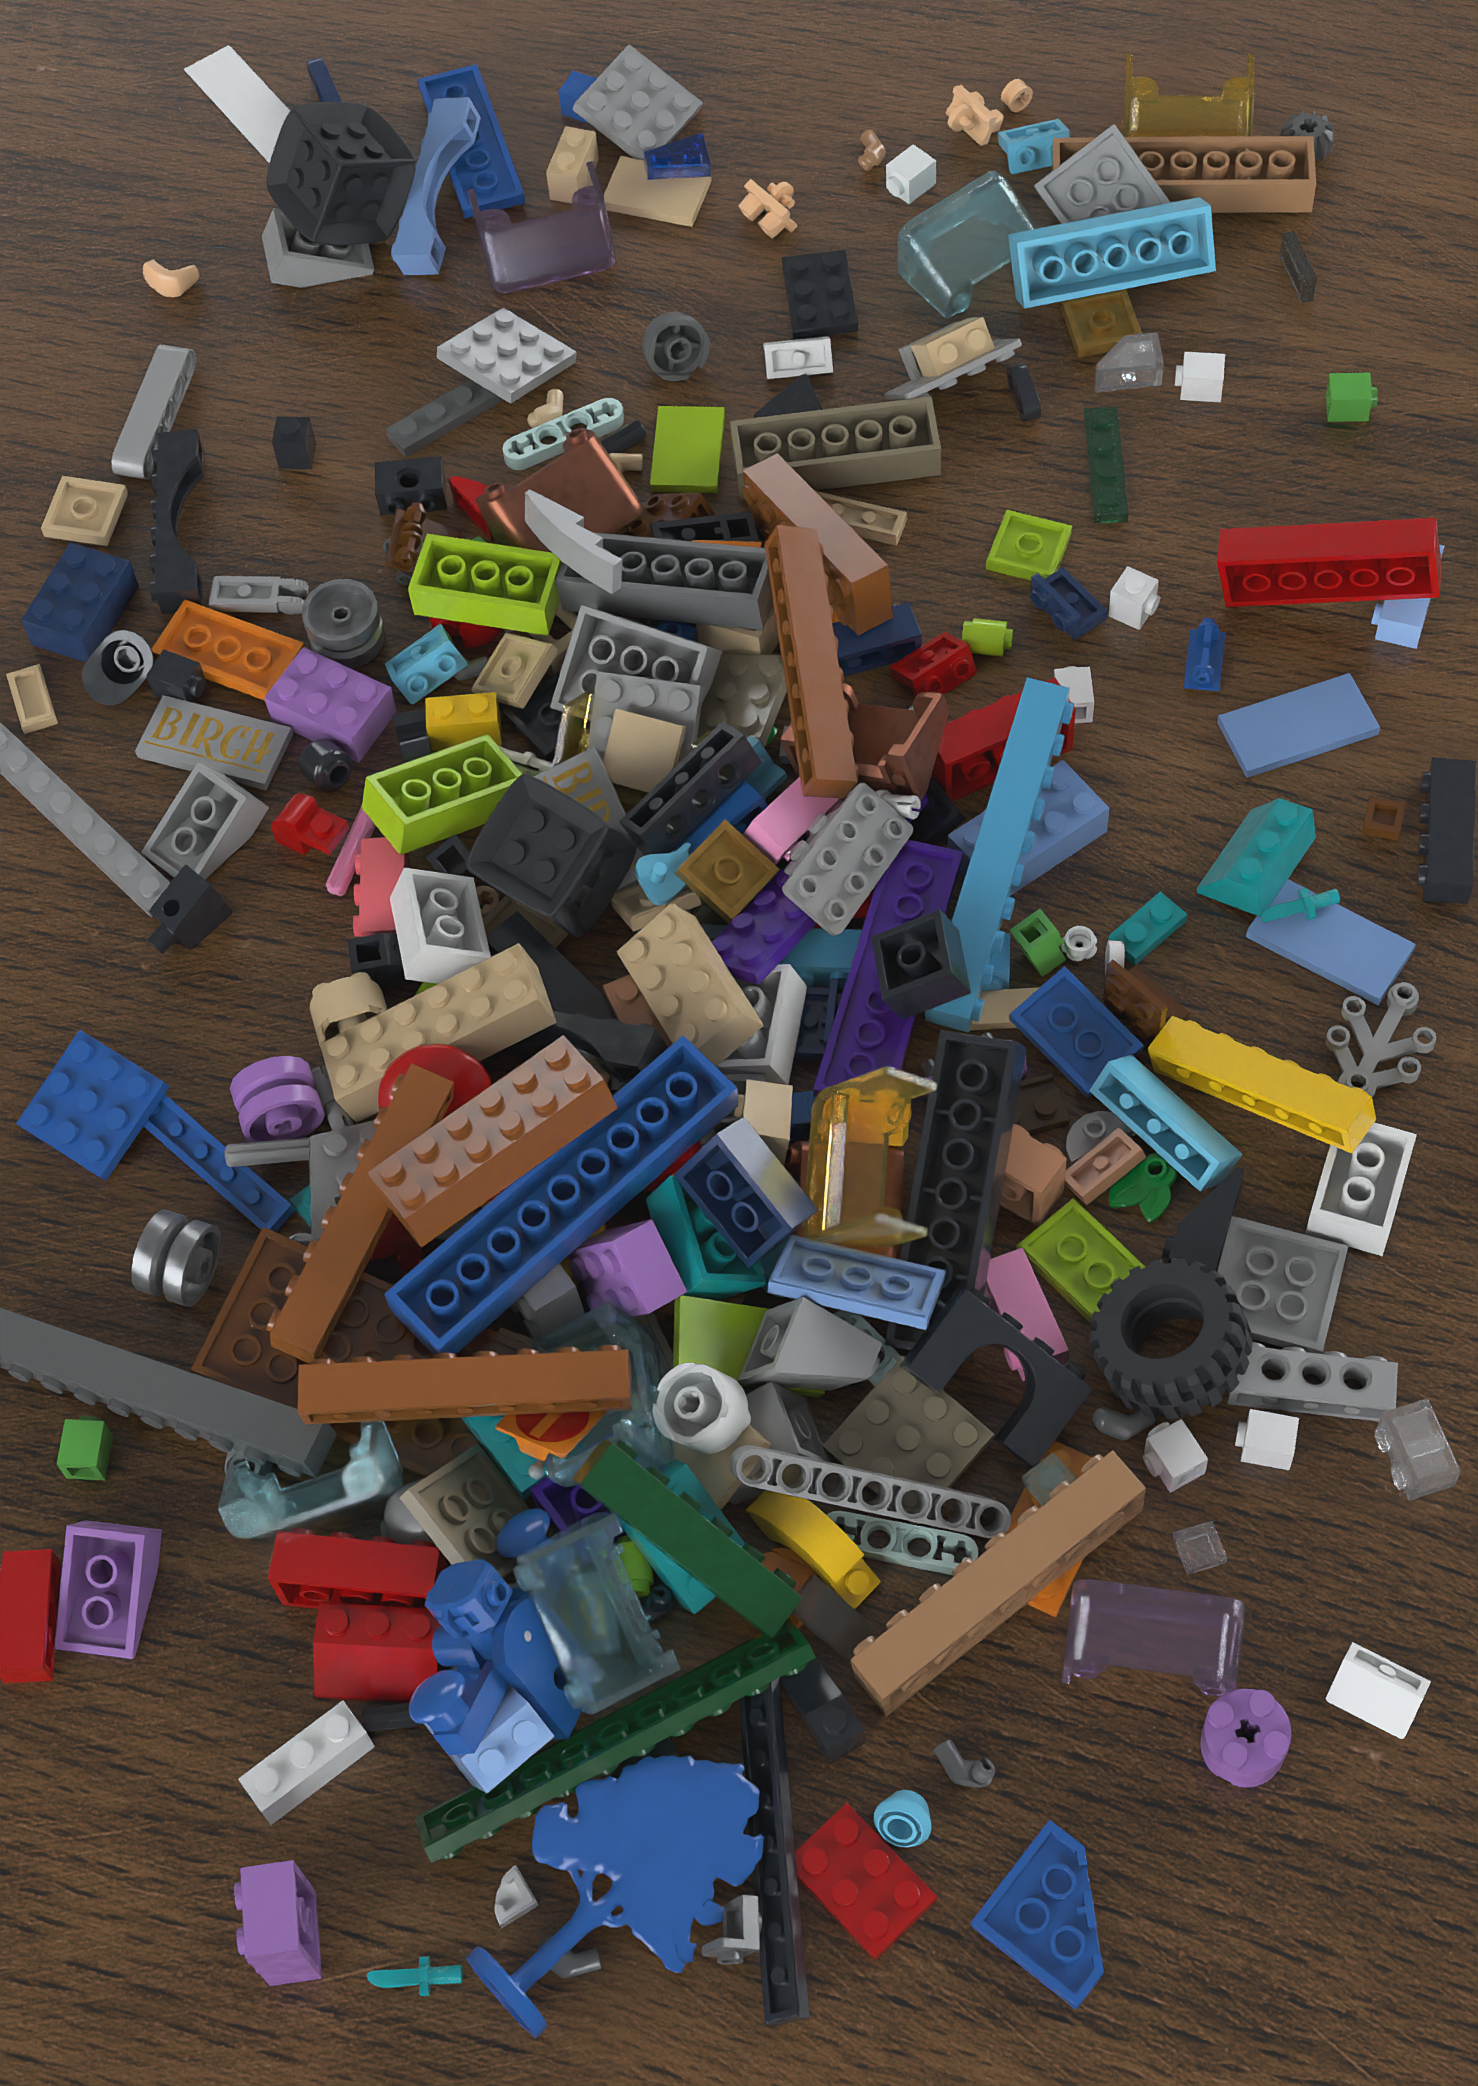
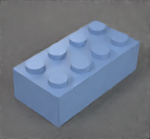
(1069, 822)

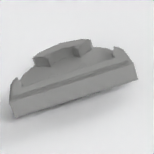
(1090, 1131)

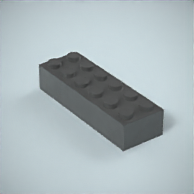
(678, 583)

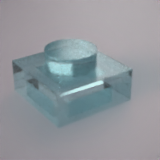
(1046, 1477)

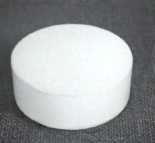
(1114, 951)

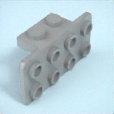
(920, 385)
(845, 858)

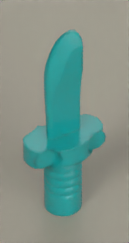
(1305, 904)
(422, 1976)

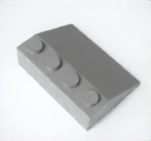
(632, 649)

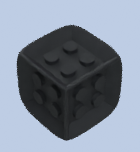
(340, 173)
(552, 854)

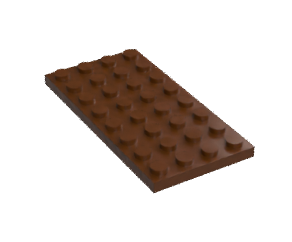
(242, 1356)

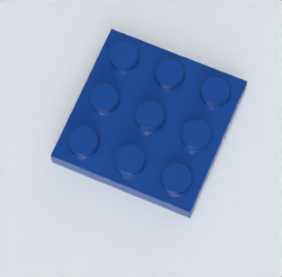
(93, 1105)

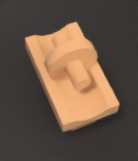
(970, 114)
(773, 204)

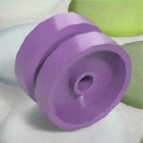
(277, 1099)

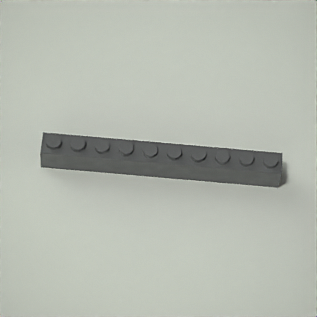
(162, 1395)

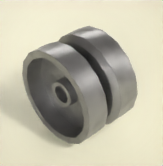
(344, 622)
(176, 1258)

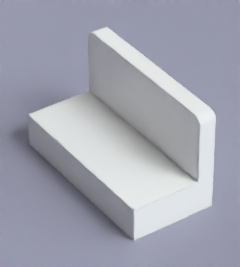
(798, 357)
(1377, 1691)

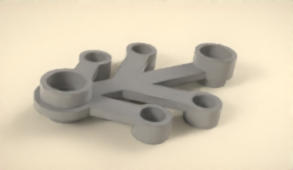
(1378, 1048)

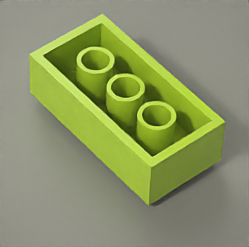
(486, 584)
(438, 793)

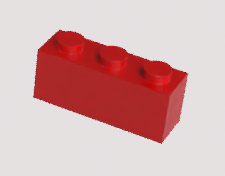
(28, 1615)

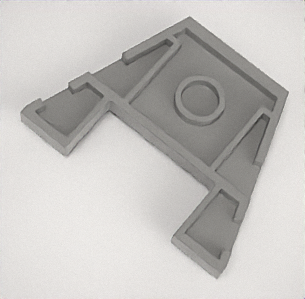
(330, 1159)

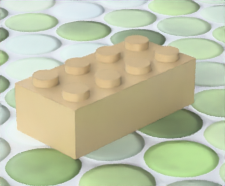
(689, 984)

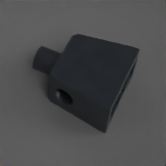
(187, 911)

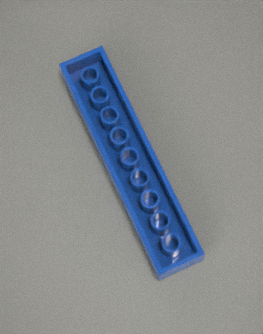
(562, 1201)

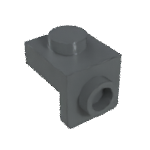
(740, 1931)

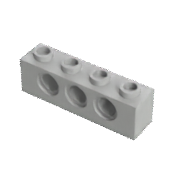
(1328, 1398)

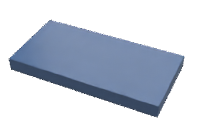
(1298, 725)
(1336, 946)
(857, 1281)

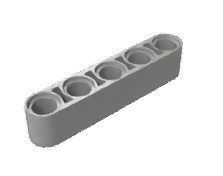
(153, 410)

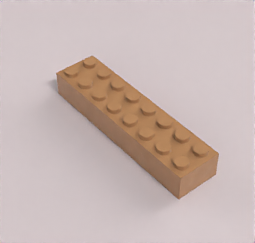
(1225, 172)
(997, 1582)

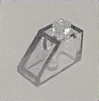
(1131, 364)

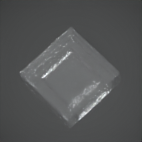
(1199, 1547)

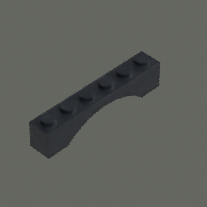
(179, 469)
(619, 1045)

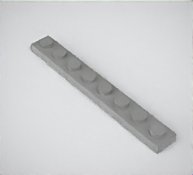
(80, 822)

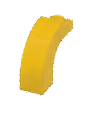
(817, 1541)

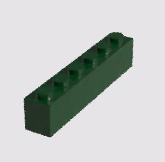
(687, 1537)

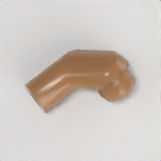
(873, 152)

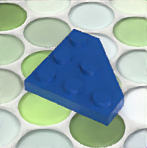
(1047, 1916)

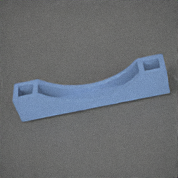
(448, 135)

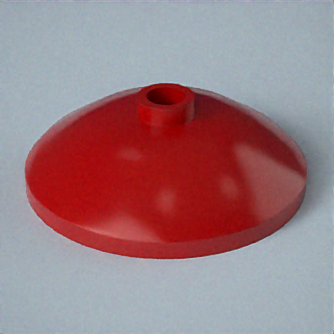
(444, 1060)

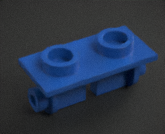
(1205, 657)

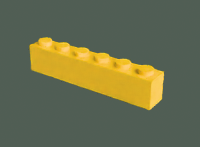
(1263, 1083)

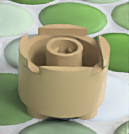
(345, 1004)

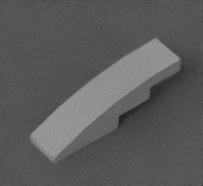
(574, 545)

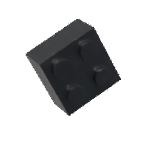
(920, 964)

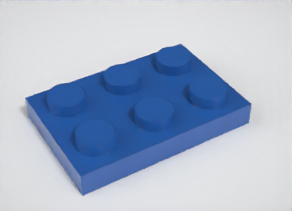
(1073, 1029)

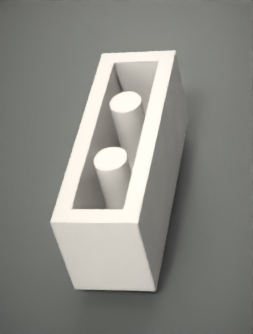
(306, 1762)

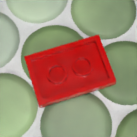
(862, 1881)

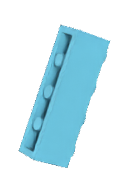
(1165, 1122)

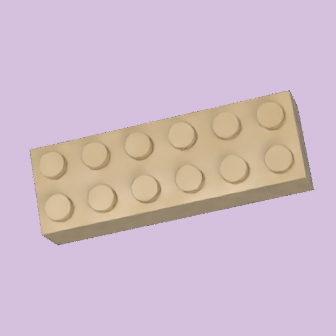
(472, 1011)

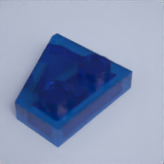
(678, 159)

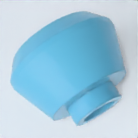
(903, 1819)

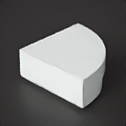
(513, 1898)

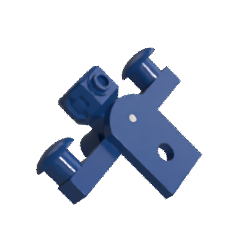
(493, 1643)

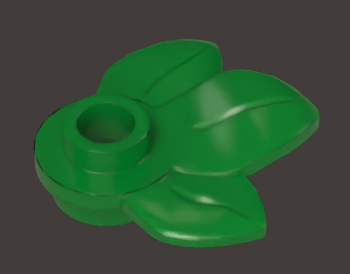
(1142, 1188)

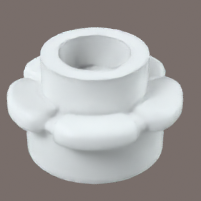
(1083, 936)

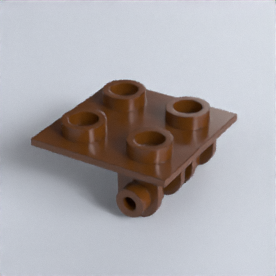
(409, 536)

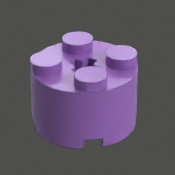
(1257, 1716)

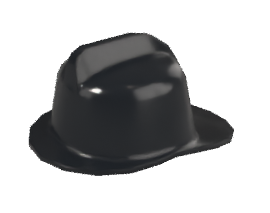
(117, 667)

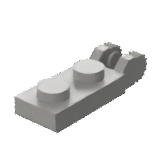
(257, 594)

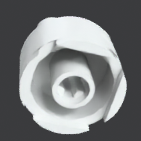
(701, 1408)

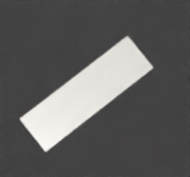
(241, 97)

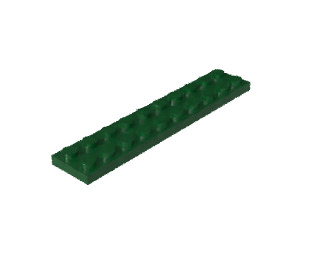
(612, 1739)

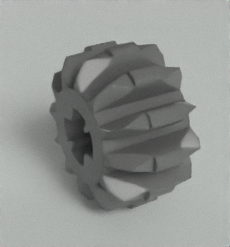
(1313, 126)

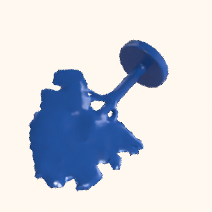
(661, 1840)

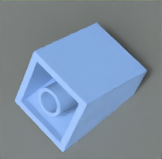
(507, 1743)

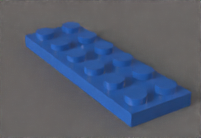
(487, 162)

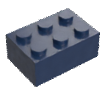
(80, 602)
(745, 1192)

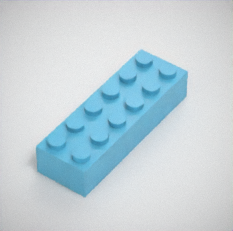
(1112, 252)

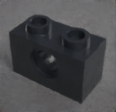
(409, 482)

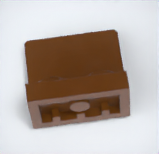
(668, 508)
(1139, 1001)

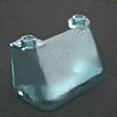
(961, 242)
(633, 1426)
(258, 1507)
(593, 1614)

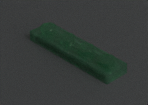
(1105, 465)

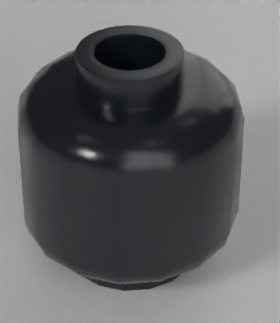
(325, 764)

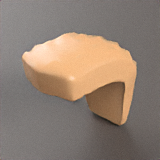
(170, 282)

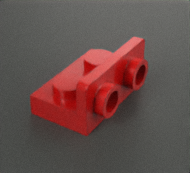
(936, 666)

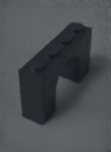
(1051, 1389)

